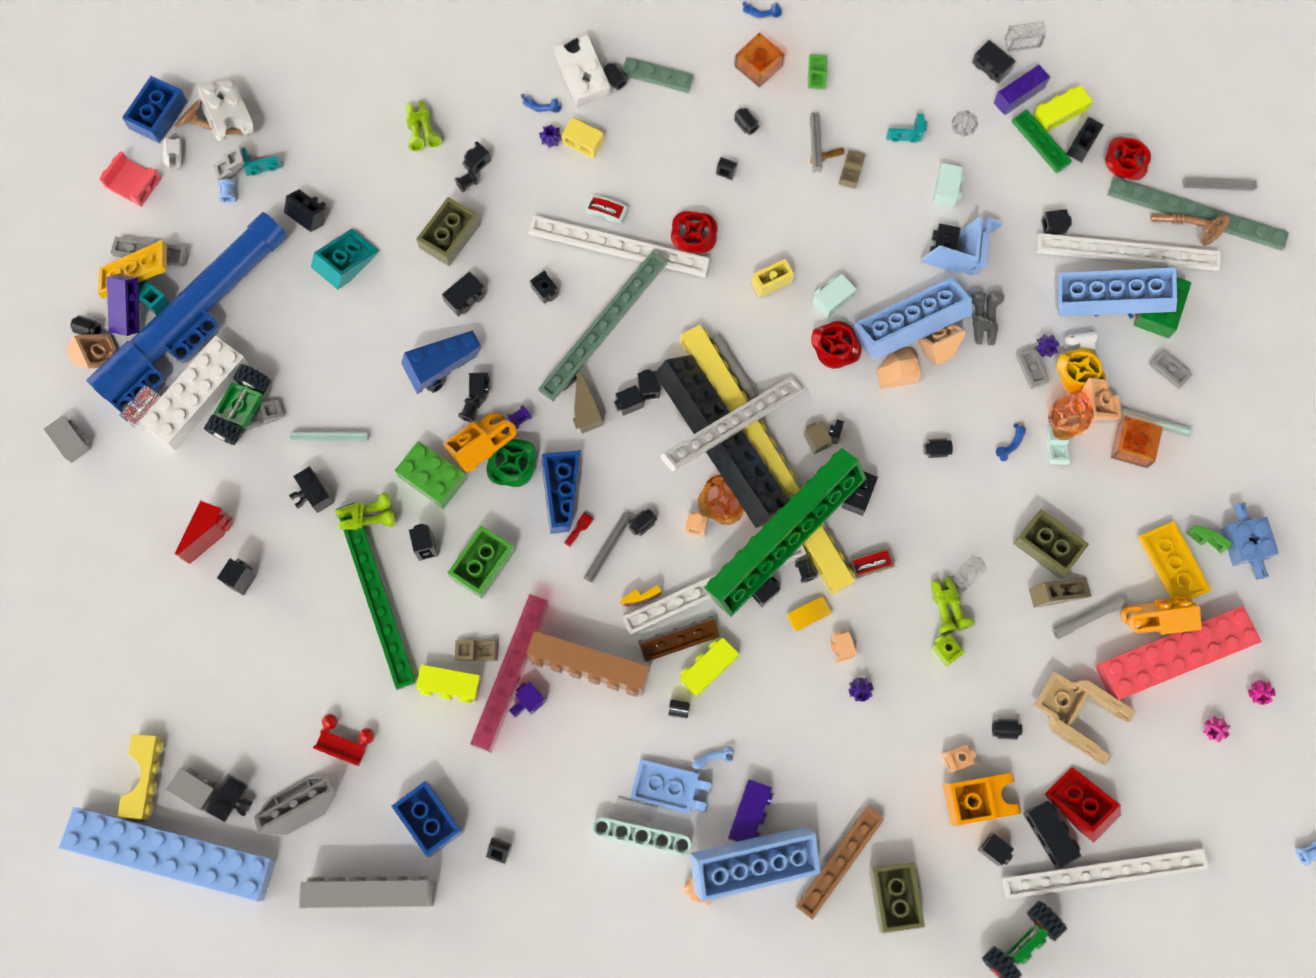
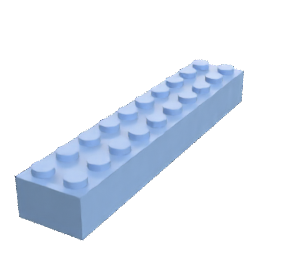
(168, 854)

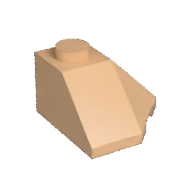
(942, 344)
(91, 350)
(899, 369)
(1104, 403)

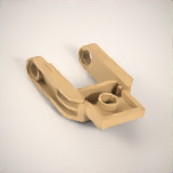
(1064, 700)

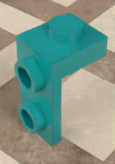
(911, 135)
(259, 166)

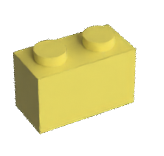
(583, 137)
(772, 278)

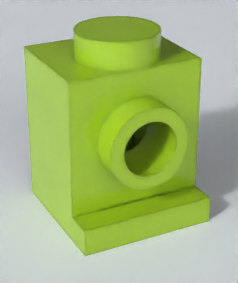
(946, 656)

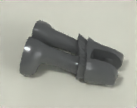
(987, 324)

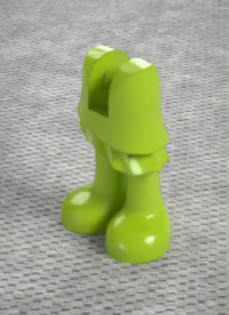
(419, 119)
(357, 510)
(951, 597)

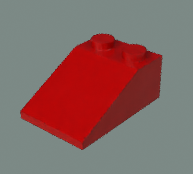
(204, 530)
(1084, 804)

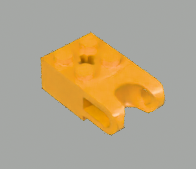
(479, 441)
(1163, 616)
(985, 798)

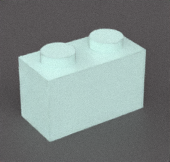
(948, 185)
(834, 295)

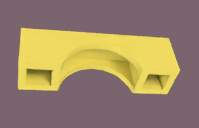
(146, 752)

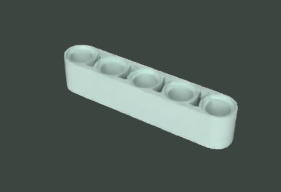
(634, 829)

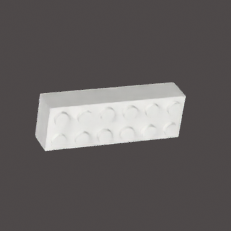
(193, 393)

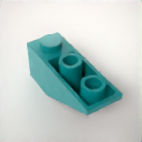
(151, 297)

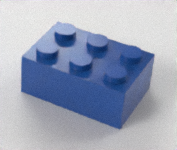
(154, 109)
(427, 819)

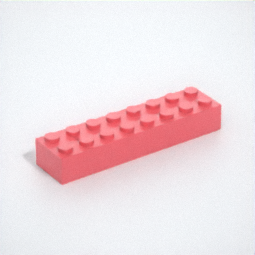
(1178, 654)

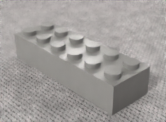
(363, 893)

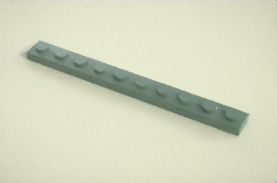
(1172, 204)
(602, 326)

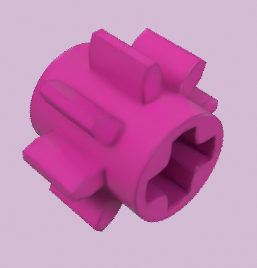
(1261, 692)
(1216, 729)

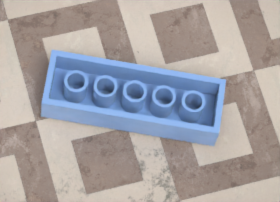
(1117, 292)
(913, 318)
(754, 863)

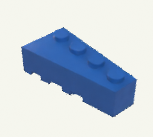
(439, 359)
(559, 481)

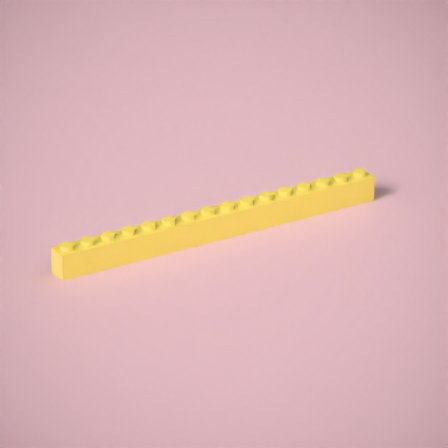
(819, 545)

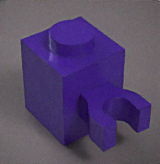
(529, 699)

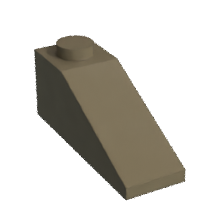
(585, 410)
(1059, 592)

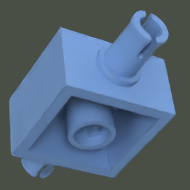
(1251, 541)

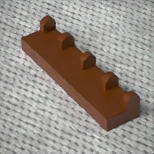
(679, 639)

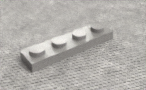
(124, 246)

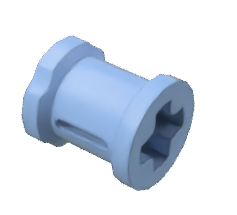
(226, 191)
(1307, 854)

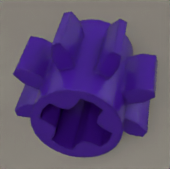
(550, 136)
(1047, 346)
(861, 689)

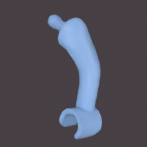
(701, 761)

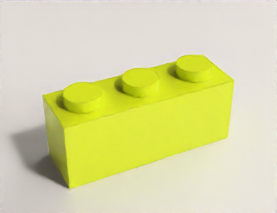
(1063, 108)
(708, 666)
(448, 684)

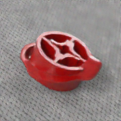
(1128, 149)
(683, 243)
(849, 353)

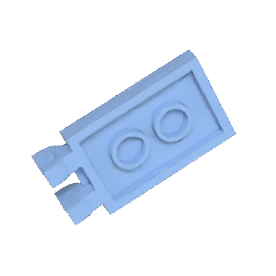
(669, 787)

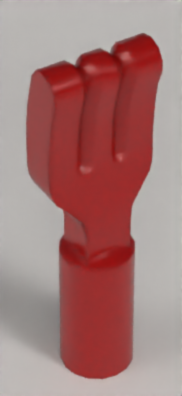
(582, 525)

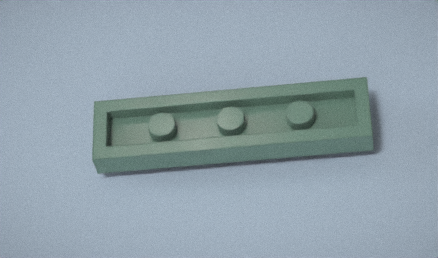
(657, 75)

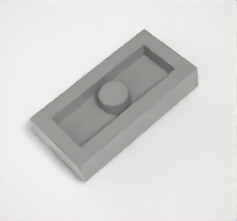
(1032, 368)
(1171, 369)

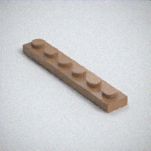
(839, 862)

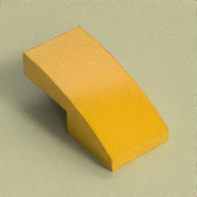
(808, 614)

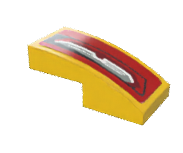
(635, 598)

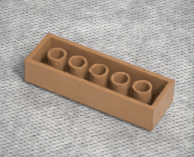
(588, 663)

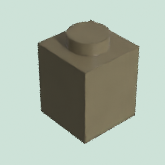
(817, 437)

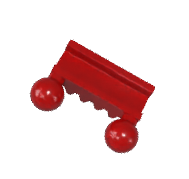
(341, 747)

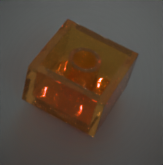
(759, 60)
(1136, 442)

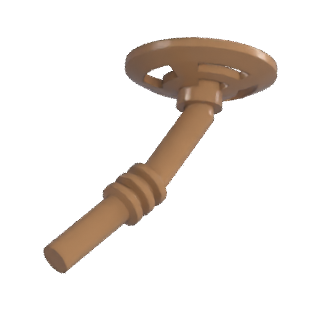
(192, 117)
(1211, 227)

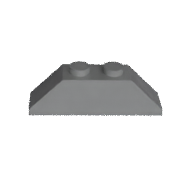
(295, 806)

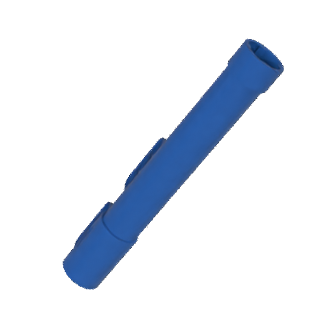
(184, 317)

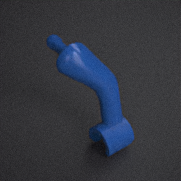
(775, 11)
(529, 102)
(1003, 452)

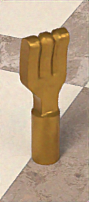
(832, 153)

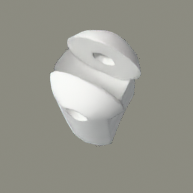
(172, 152)
(1081, 340)

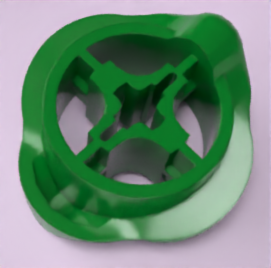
(524, 450)

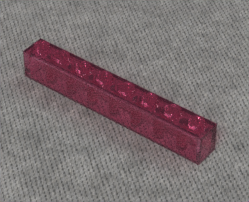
(509, 674)

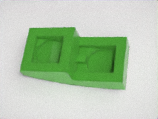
(817, 71)
(1203, 535)

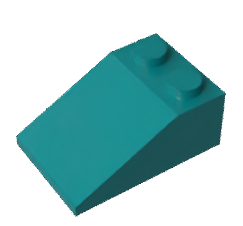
(343, 258)

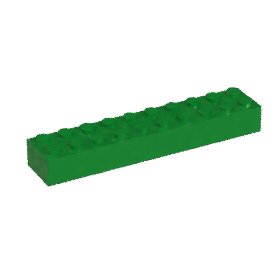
(785, 532)

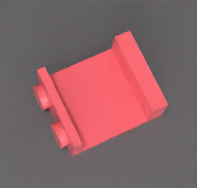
(130, 179)

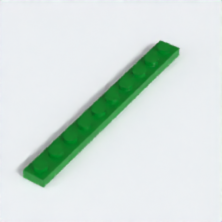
(379, 606)

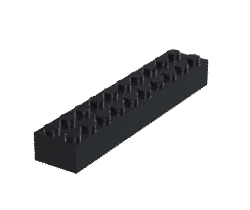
(735, 456)

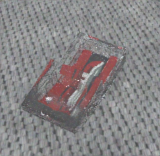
(140, 405)

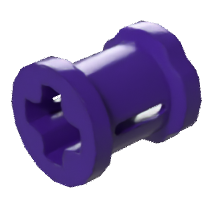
(519, 416)

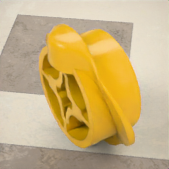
(1069, 363)

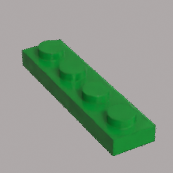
(1041, 141)

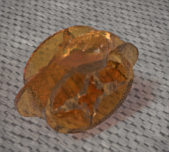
(1070, 406)
(705, 505)

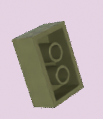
(448, 231)
(1051, 543)
(896, 898)

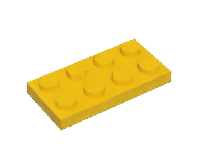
(141, 264)
(1174, 562)

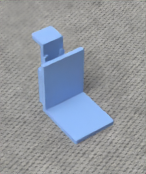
(972, 249)

